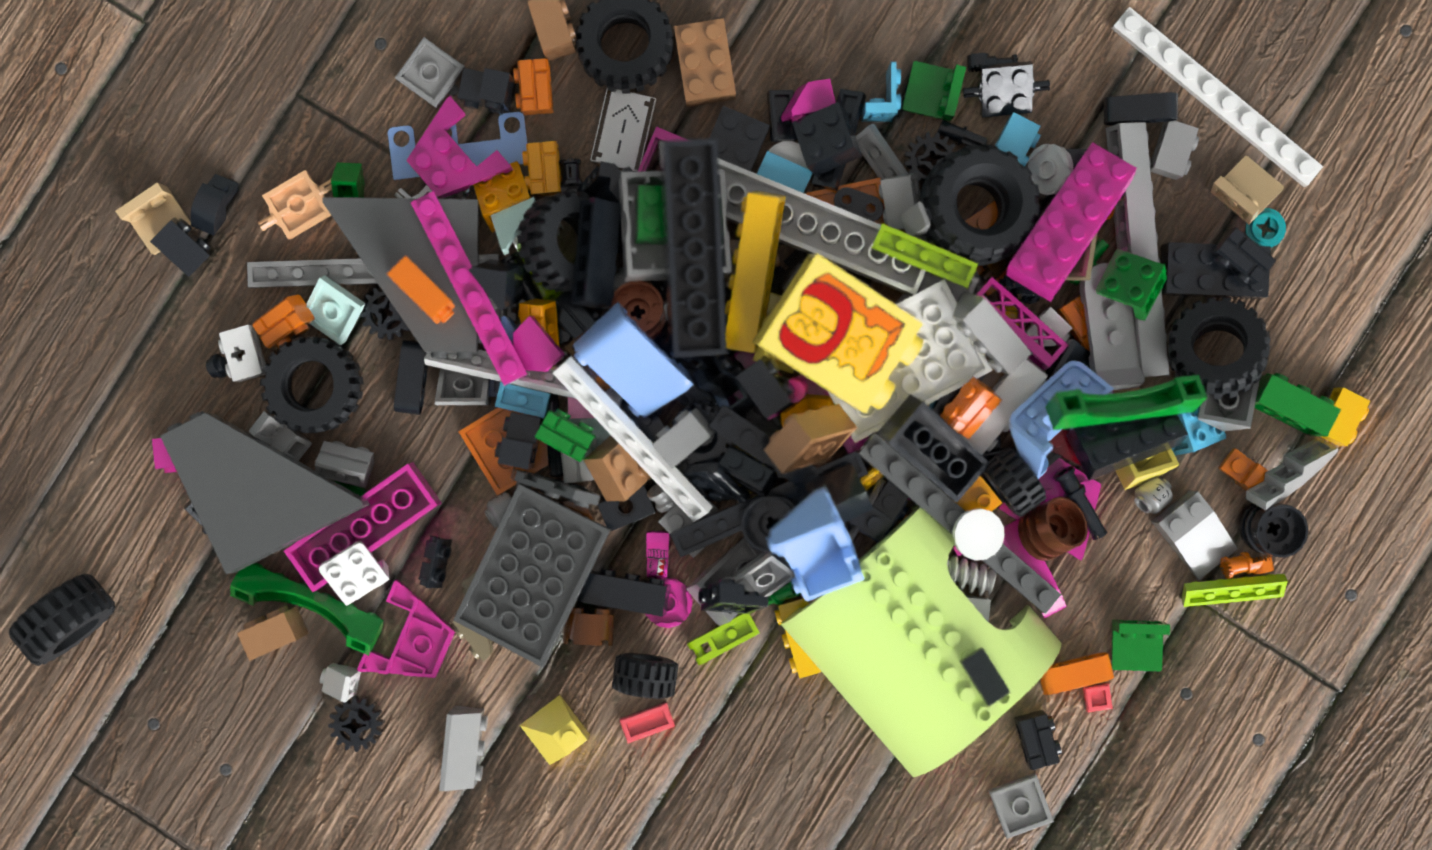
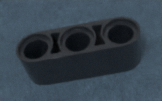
(1141, 108)
(411, 379)

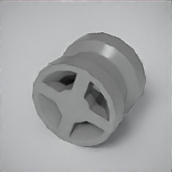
(660, 497)

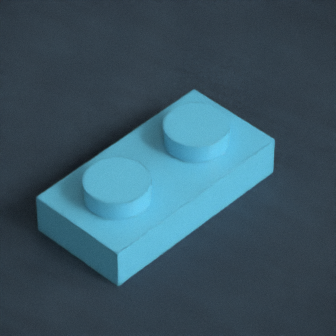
(522, 400)

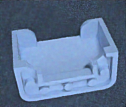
(631, 362)
(1030, 421)
(816, 547)

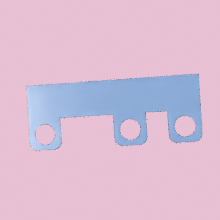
(509, 146)

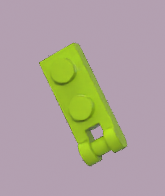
(723, 638)

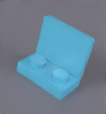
(877, 109)
(1199, 434)

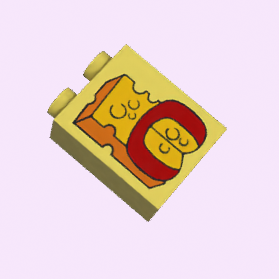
(840, 334)

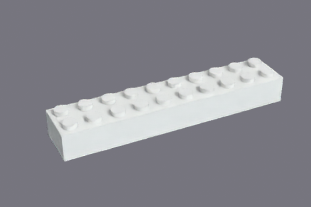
(823, 230)

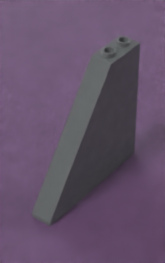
(387, 232)
(250, 492)

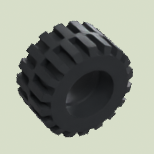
(1014, 482)
(645, 675)

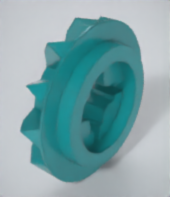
(1275, 223)

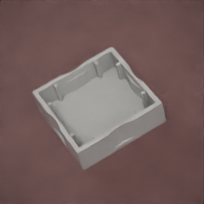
(647, 261)

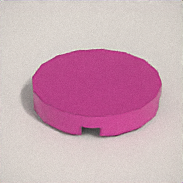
(678, 605)

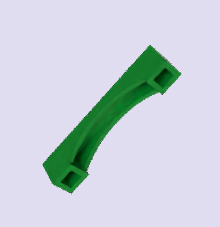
(1080, 409)
(258, 584)

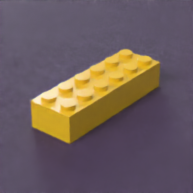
(754, 268)

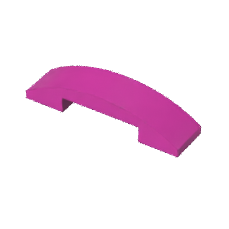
(1040, 567)

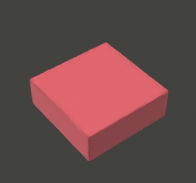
(1097, 697)

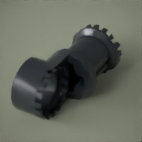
(976, 60)
(574, 182)

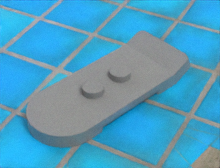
(1110, 336)

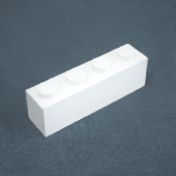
(1013, 391)

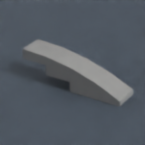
(1294, 472)

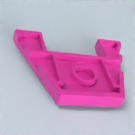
(444, 163)
(1054, 489)
(420, 644)

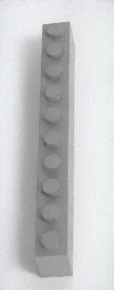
(1137, 235)

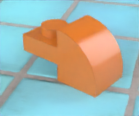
(1242, 469)

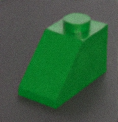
(348, 180)

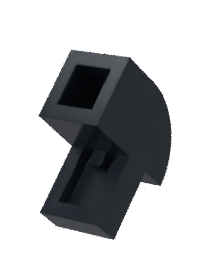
(210, 204)

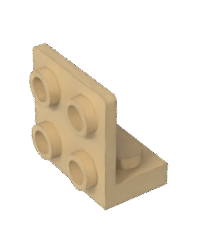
(1247, 189)
(151, 212)

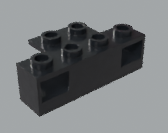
(718, 376)

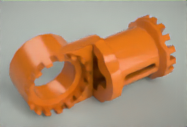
(1245, 564)

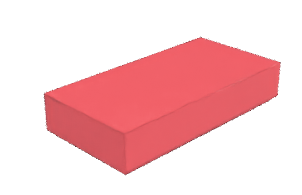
(647, 722)

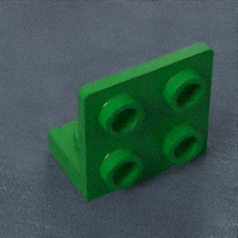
(933, 90)
(1132, 282)
(1138, 644)

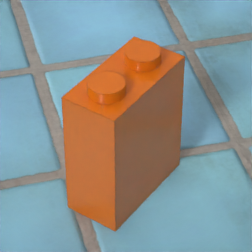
(421, 290)

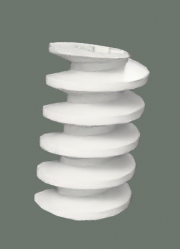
(971, 575)

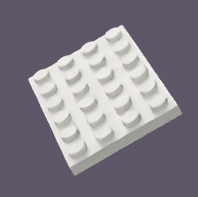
(938, 369)

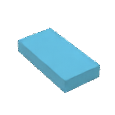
(784, 172)

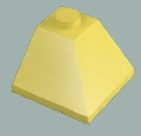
(1146, 469)
(555, 730)

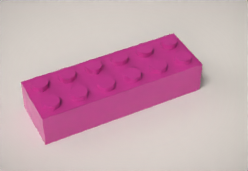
(1071, 222)
(392, 508)

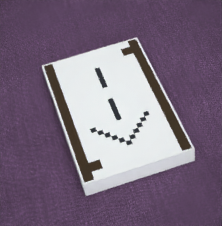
(623, 129)

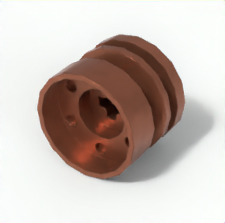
(643, 298)
(1052, 529)

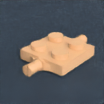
(296, 205)

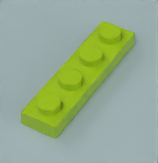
(924, 256)
(1234, 590)

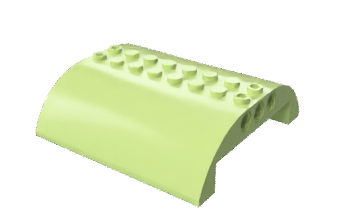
(899, 645)

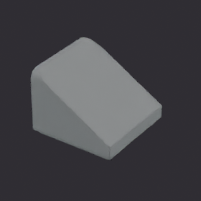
(916, 220)

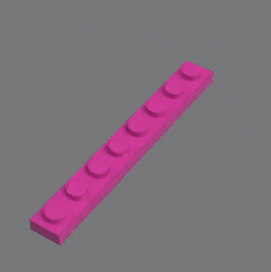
(468, 289)

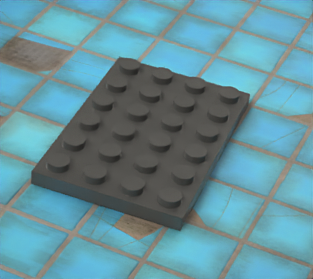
(531, 575)

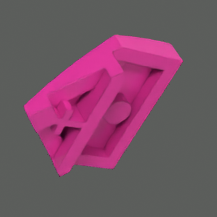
(535, 346)

